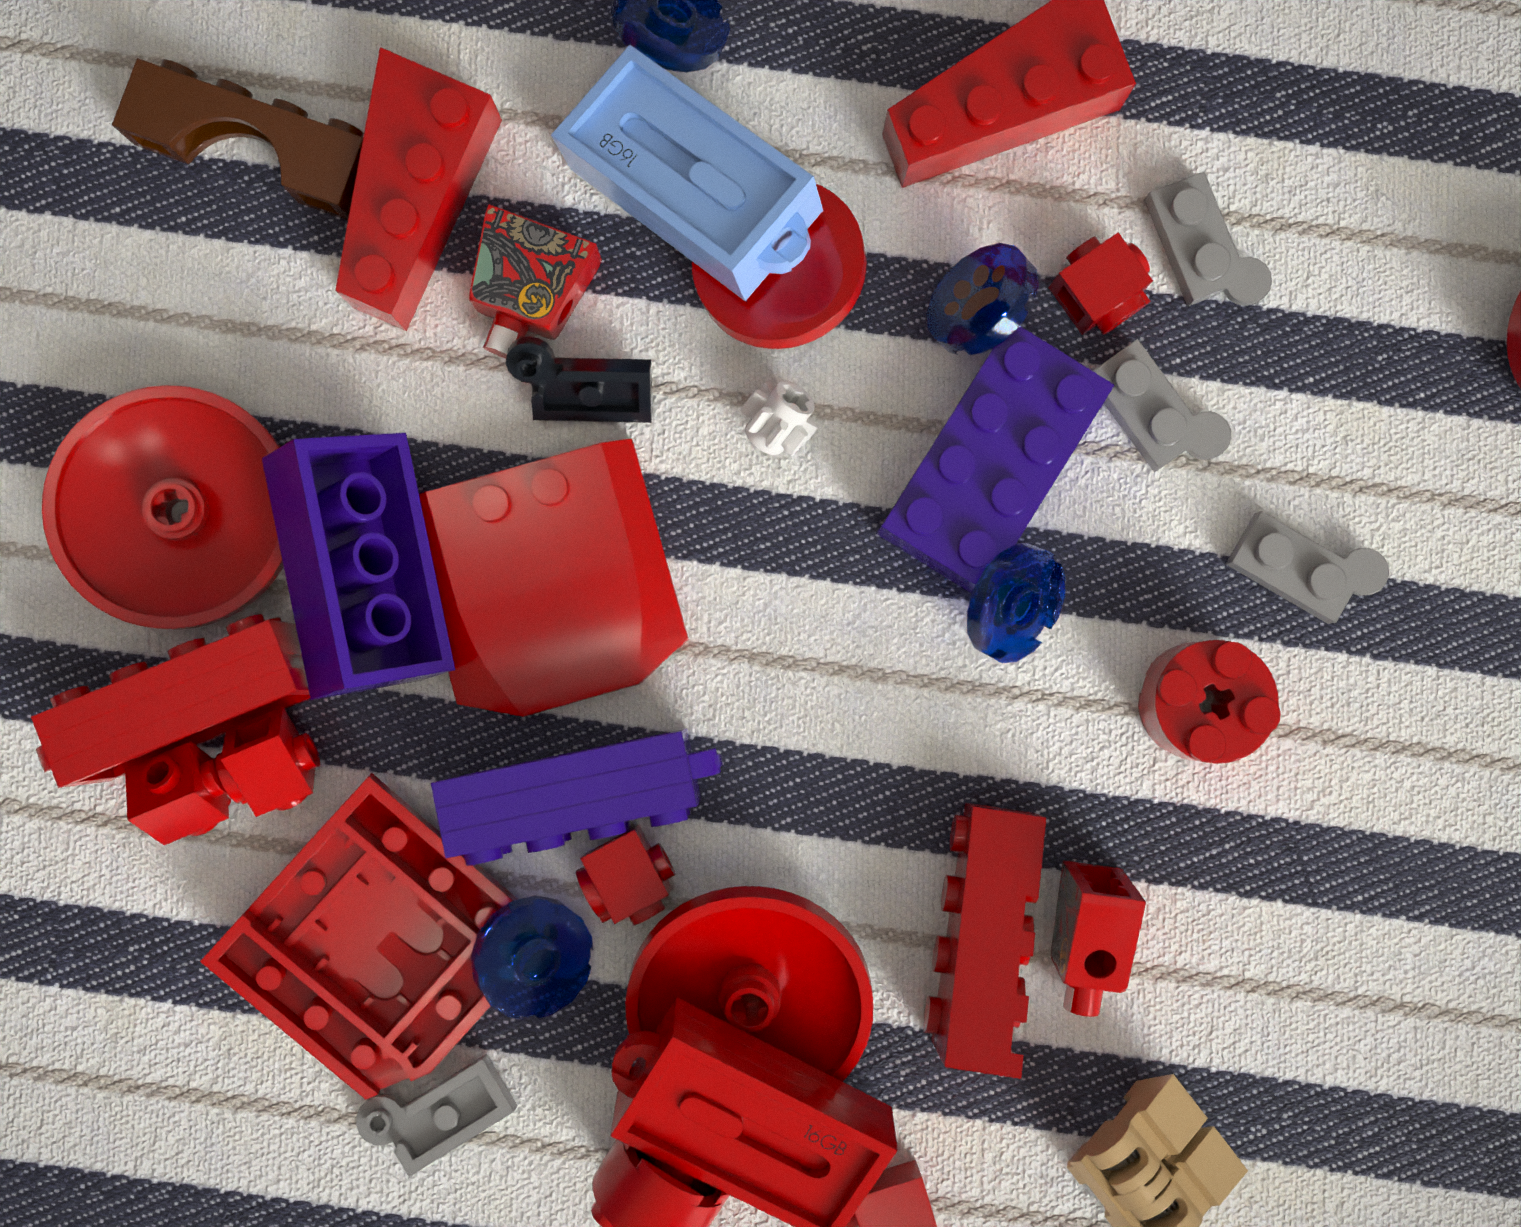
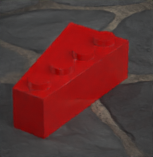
(1019, 87)
(410, 184)
(986, 939)

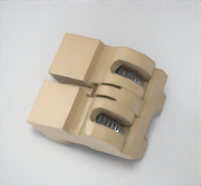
(1157, 1160)

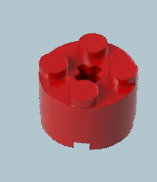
(1243, 706)
(646, 1192)

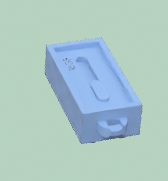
(691, 173)

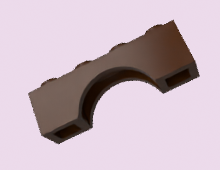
(182, 116)

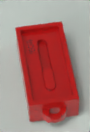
(180, 701)
(750, 1119)

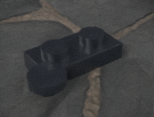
(582, 386)

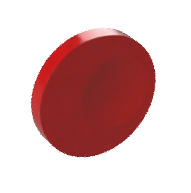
(803, 302)

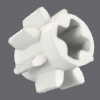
(779, 417)

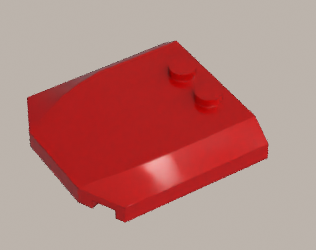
(552, 580)
(364, 919)

